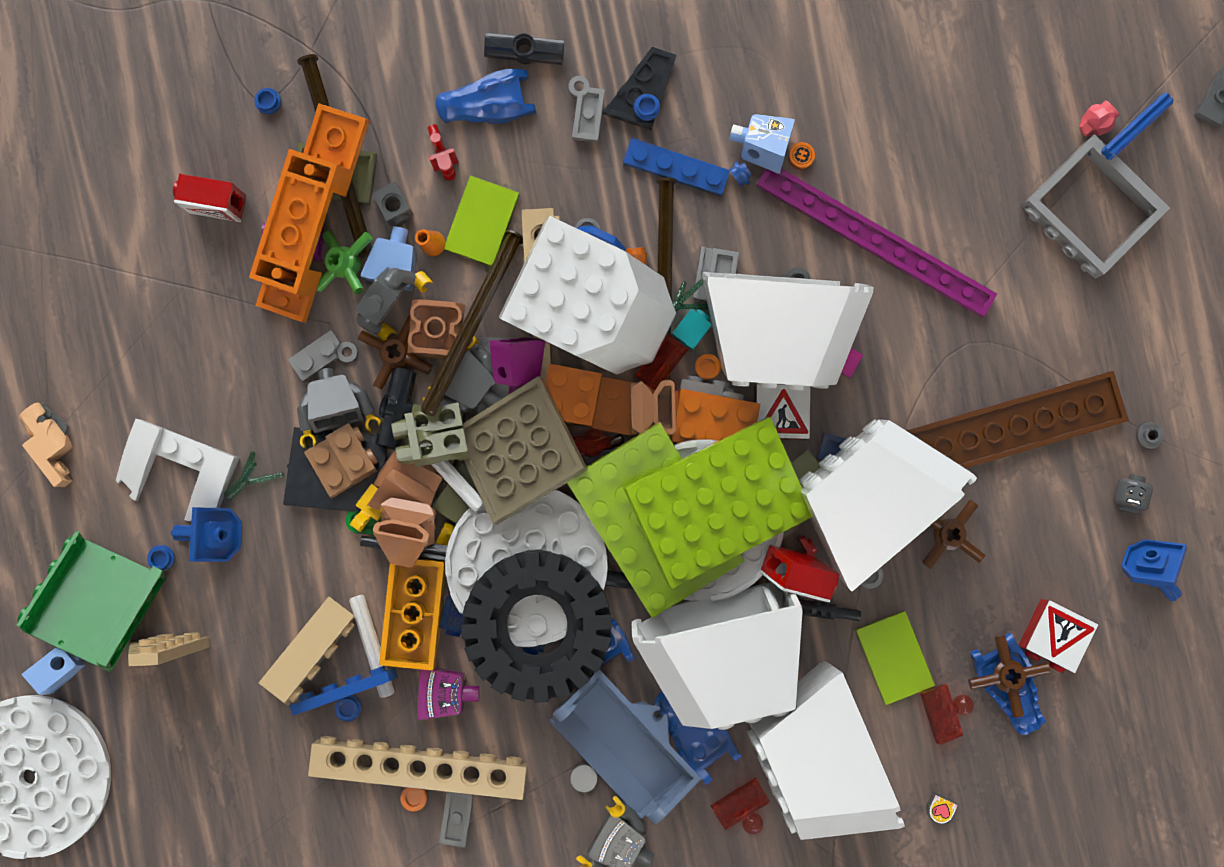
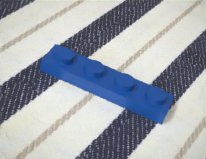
(677, 166)
(333, 692)

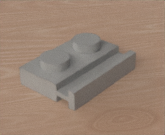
(714, 261)

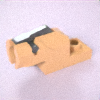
(47, 442)

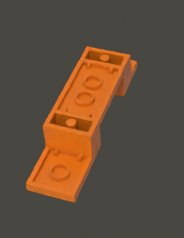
(300, 211)
(604, 404)

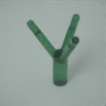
(678, 302)
(243, 481)

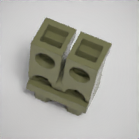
(432, 437)

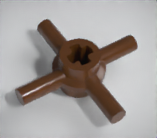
(386, 357)
(959, 540)
(1016, 683)

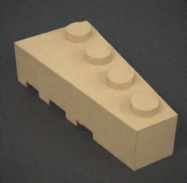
(307, 651)

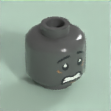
(1133, 494)

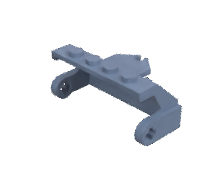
(625, 747)

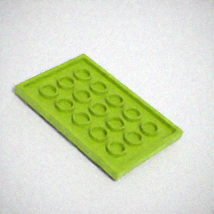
(718, 502)
(608, 508)

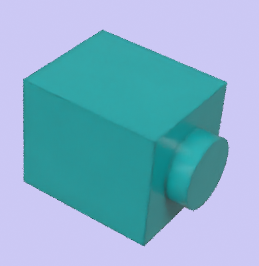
(692, 329)

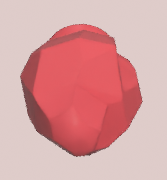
(1098, 119)

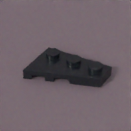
(648, 78)

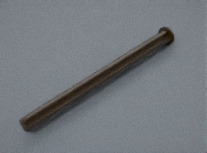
(349, 202)
(665, 232)
(471, 323)

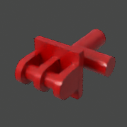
(443, 159)

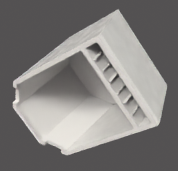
(590, 299)
(783, 327)
(878, 497)
(726, 656)
(825, 762)

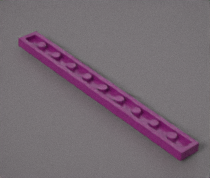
(878, 241)

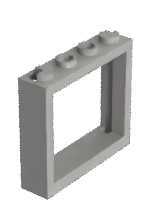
(1121, 176)

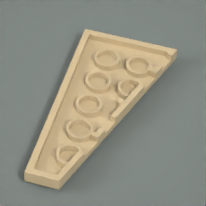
(165, 648)

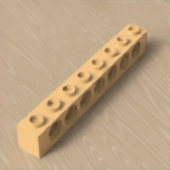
(324, 766)

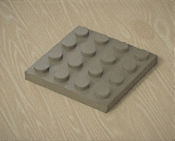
(520, 451)

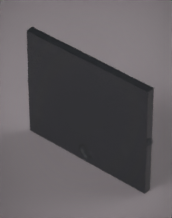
(304, 486)

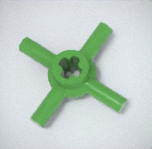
(343, 261)

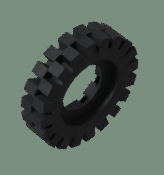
(527, 674)

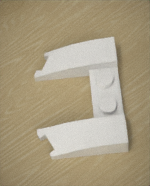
(151, 440)

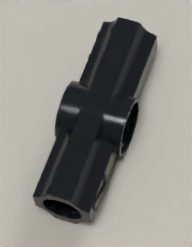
(506, 47)
(395, 405)

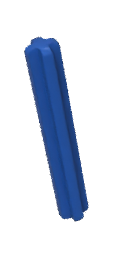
(1137, 126)

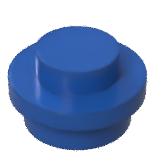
(267, 101)
(647, 107)
(741, 173)
(161, 557)
(348, 708)

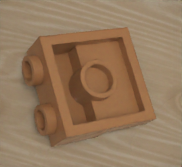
(342, 460)

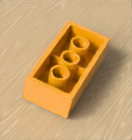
(399, 623)

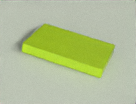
(481, 221)
(894, 657)

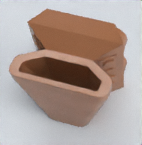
(434, 327)
(650, 408)
(405, 483)
(404, 530)

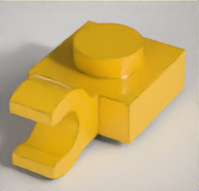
(366, 513)

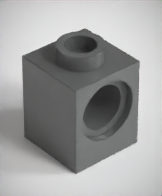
(385, 197)

